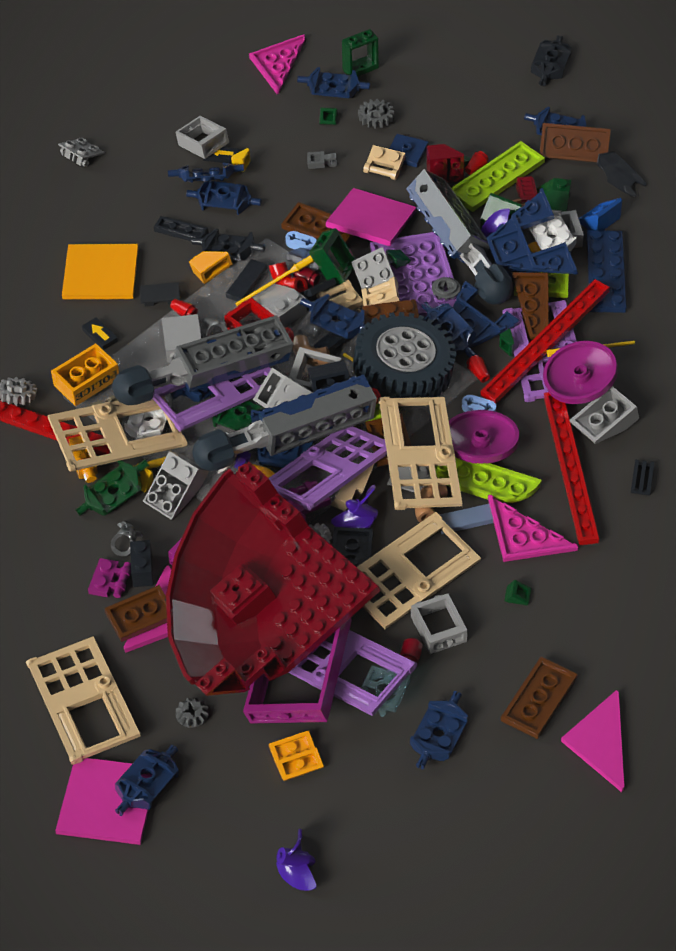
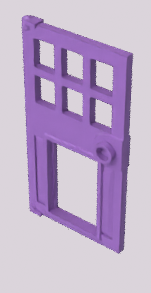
(521, 341)
(225, 398)
(342, 469)
(348, 692)

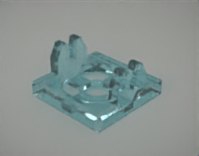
(387, 676)

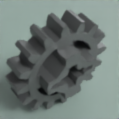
(376, 113)

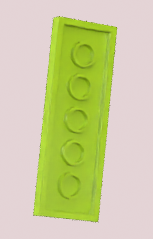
(497, 175)

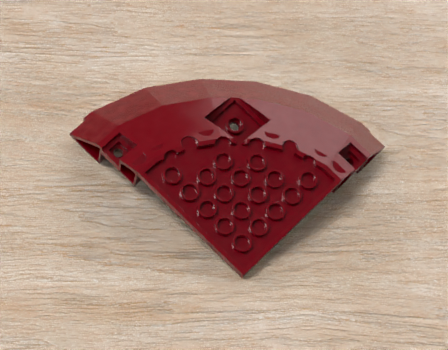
(288, 581)

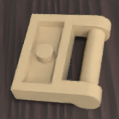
(386, 158)
(381, 293)
(349, 299)

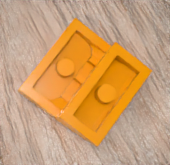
(295, 755)

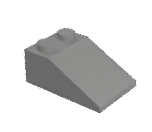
(282, 302)
(606, 416)

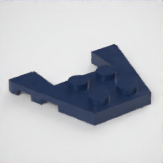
(484, 327)
(281, 459)

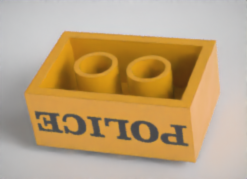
(85, 374)

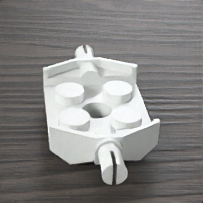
(553, 227)
(140, 428)

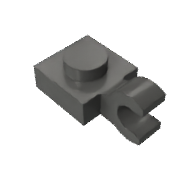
(318, 160)

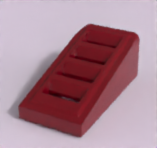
(526, 188)

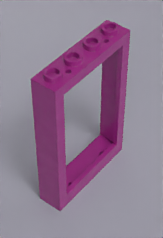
(300, 712)

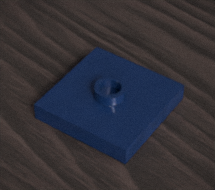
(412, 147)

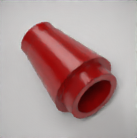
(477, 161)
(183, 308)
(478, 368)

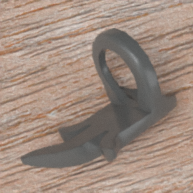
(214, 322)
(127, 530)

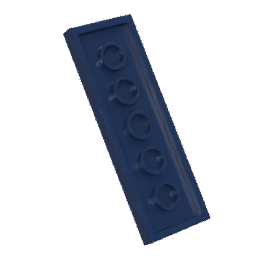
(607, 266)

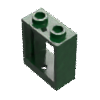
(369, 62)
(333, 240)

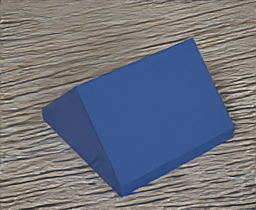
(602, 215)

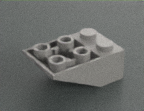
(278, 388)
(175, 485)

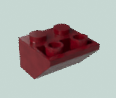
(445, 162)

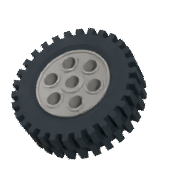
(404, 356)

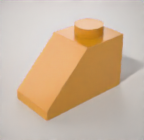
(209, 264)

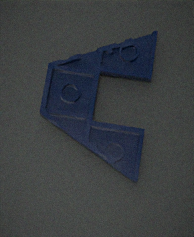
(512, 251)

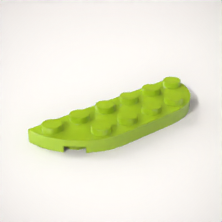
(492, 480)

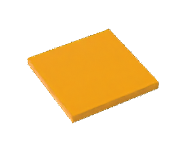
(100, 271)

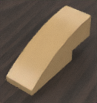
(351, 489)

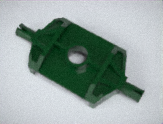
(236, 422)
(123, 477)

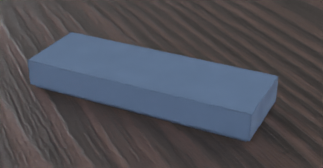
(468, 518)

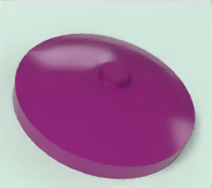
(580, 372)
(483, 436)

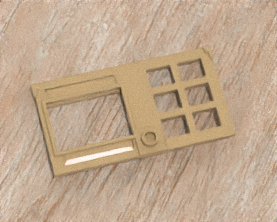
(113, 433)
(413, 456)
(409, 575)
(82, 694)

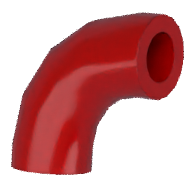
(296, 283)

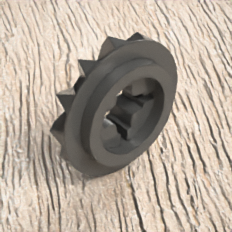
(439, 285)
(184, 716)

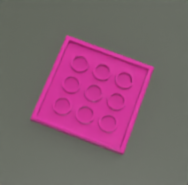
(371, 217)
(92, 802)

